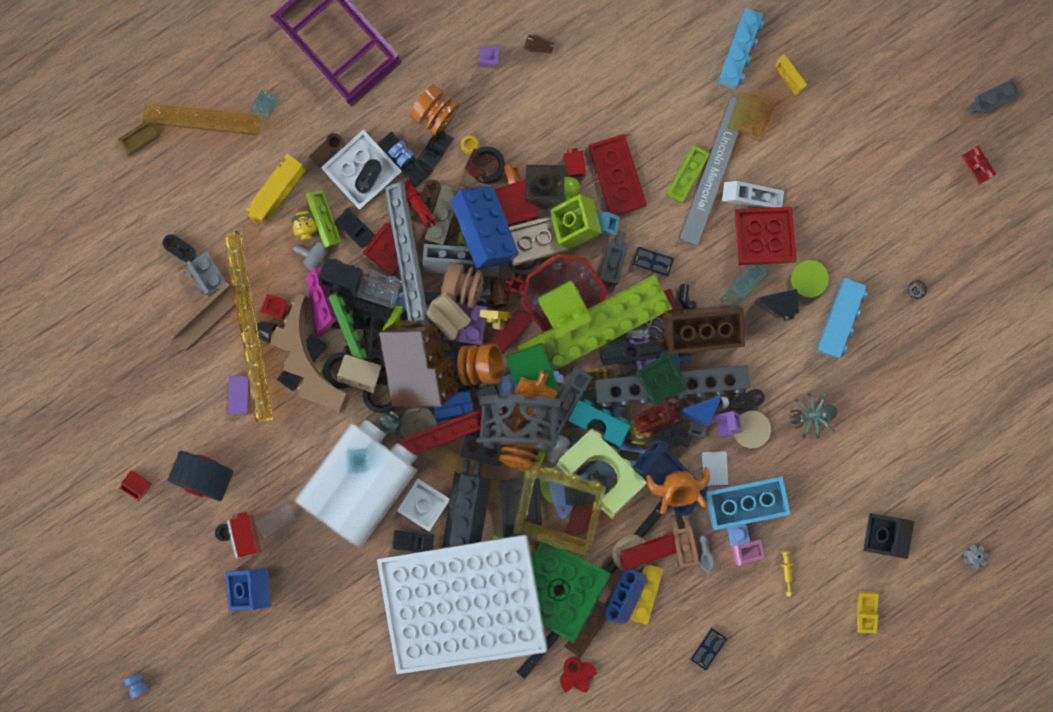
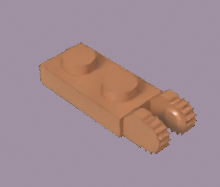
(684, 543)

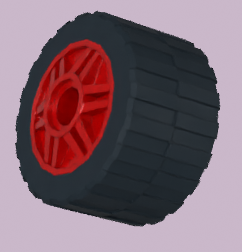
(200, 475)

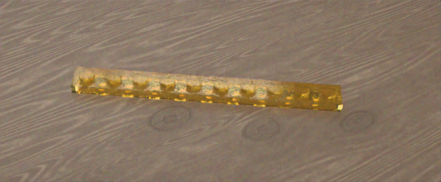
(248, 326)

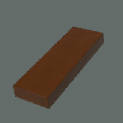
(589, 630)

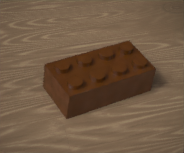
(704, 329)

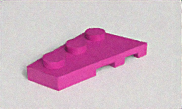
(321, 307)

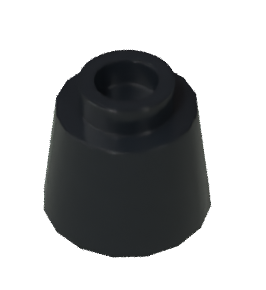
(265, 330)

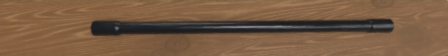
(530, 663)

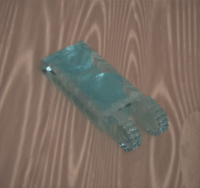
(745, 283)

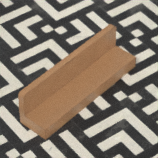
(205, 317)

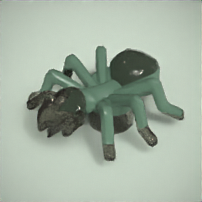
(815, 415)

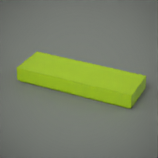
(688, 174)
(323, 218)

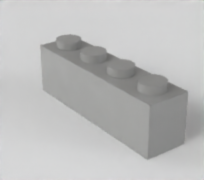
(438, 257)

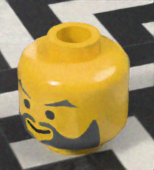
(304, 225)
(637, 438)

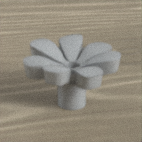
(975, 556)

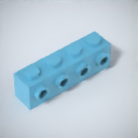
(739, 50)
(841, 317)

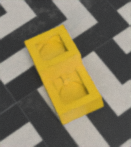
(867, 612)

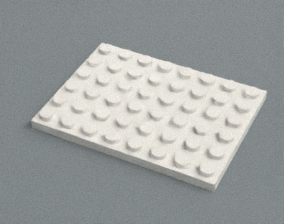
(462, 604)

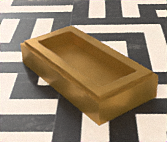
(138, 138)

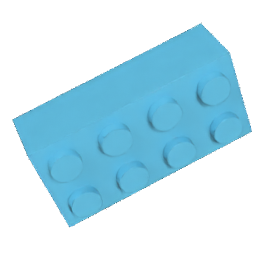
(747, 503)

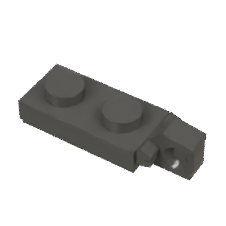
(995, 97)
(614, 259)

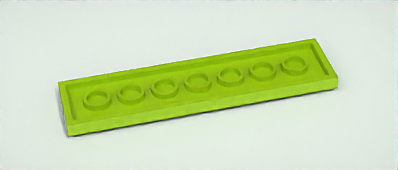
(609, 320)

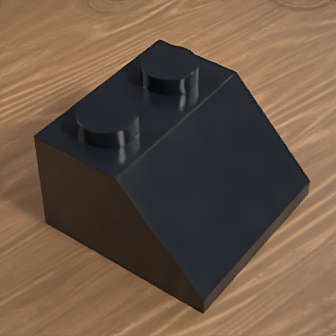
(888, 536)

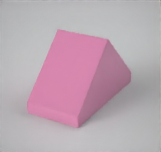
(748, 552)

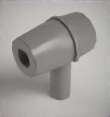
(314, 257)
(556, 452)

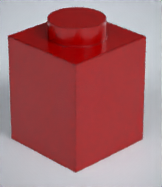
(574, 163)

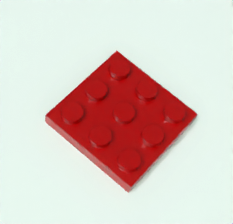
(765, 236)

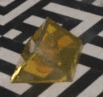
(751, 115)

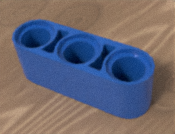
(624, 606)

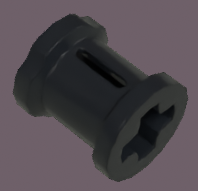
(221, 537)

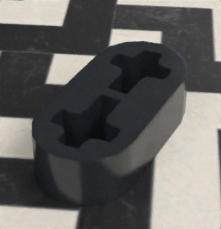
(364, 174)
(177, 252)
(745, 396)

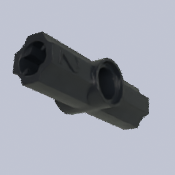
(618, 354)

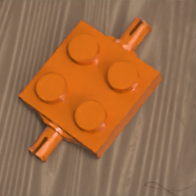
(531, 389)

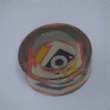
(916, 289)

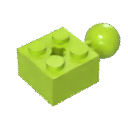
(576, 218)

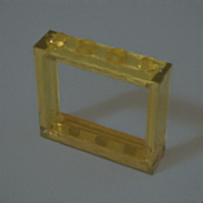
(548, 535)

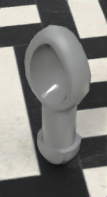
(706, 559)

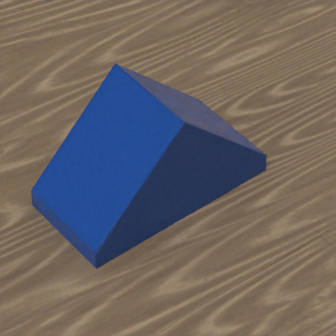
(701, 412)

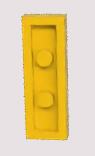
(646, 600)

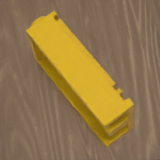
(275, 190)

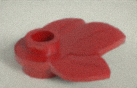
(578, 677)

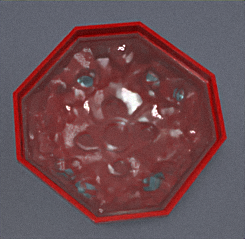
(555, 273)

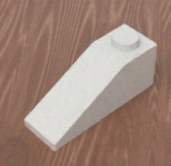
(752, 195)

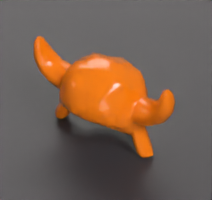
(680, 489)

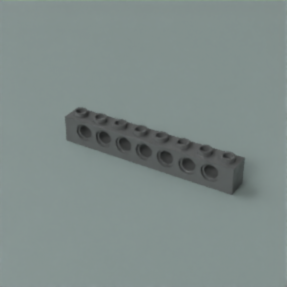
(739, 374)

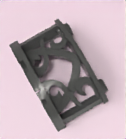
(494, 404)

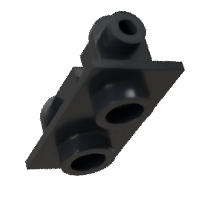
(360, 319)

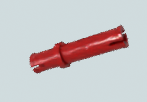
(414, 198)

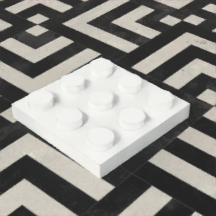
(348, 163)

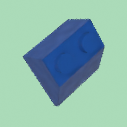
(248, 589)

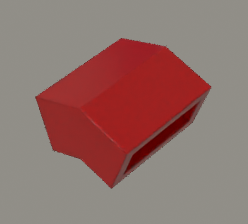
(135, 485)

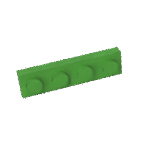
(346, 321)

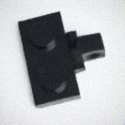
(673, 436)

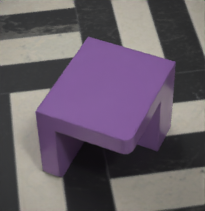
(489, 57)
(728, 423)

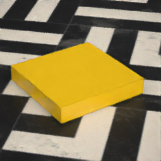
(790, 75)

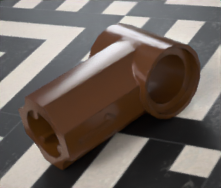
(326, 151)

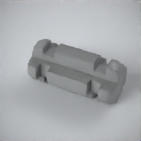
(638, 333)

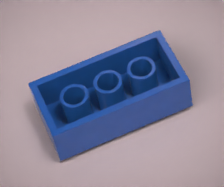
(484, 227)

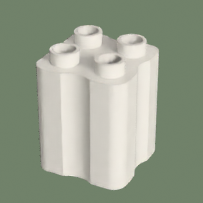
(358, 501)

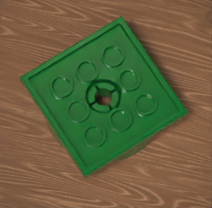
(582, 586)

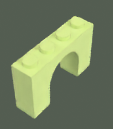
(594, 448)

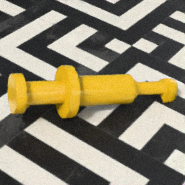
(787, 570)

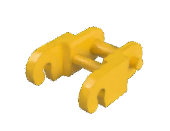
(596, 371)

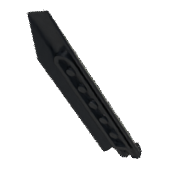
(466, 507)

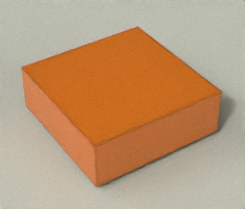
(513, 173)

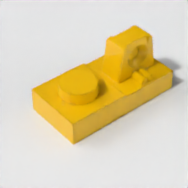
(497, 317)

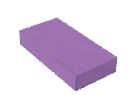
(238, 395)

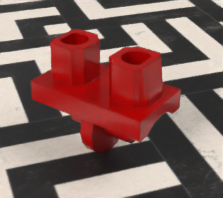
(978, 165)

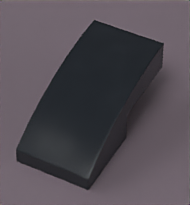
(434, 150)
(354, 228)
(412, 541)

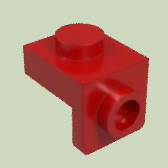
(276, 306)

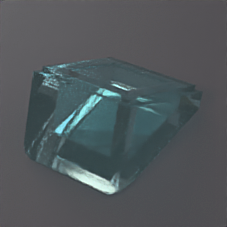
(264, 104)
(357, 460)

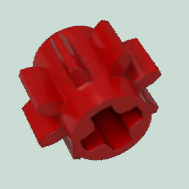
(518, 280)

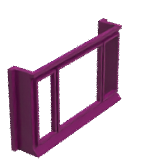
(376, 39)

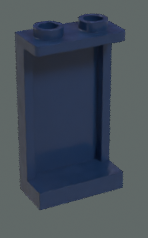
(659, 463)

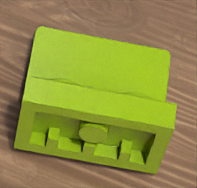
(564, 309)

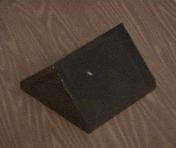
(545, 185)

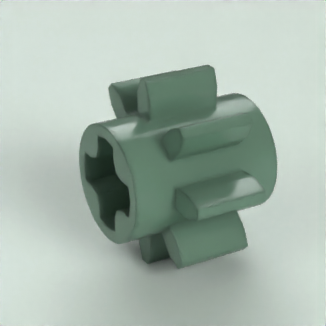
(390, 423)

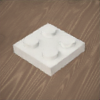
(423, 505)

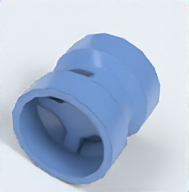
(401, 153)
(136, 686)

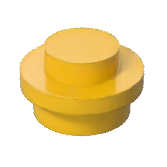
(469, 143)

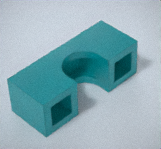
(585, 414)

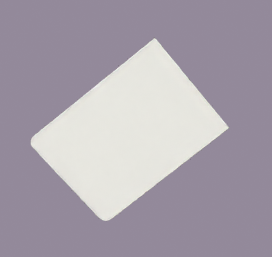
(717, 466)

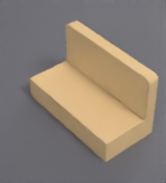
(447, 315)
(358, 373)

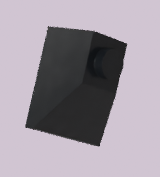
(781, 304)

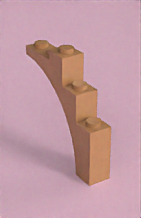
(299, 362)

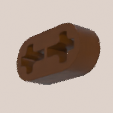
(425, 194)

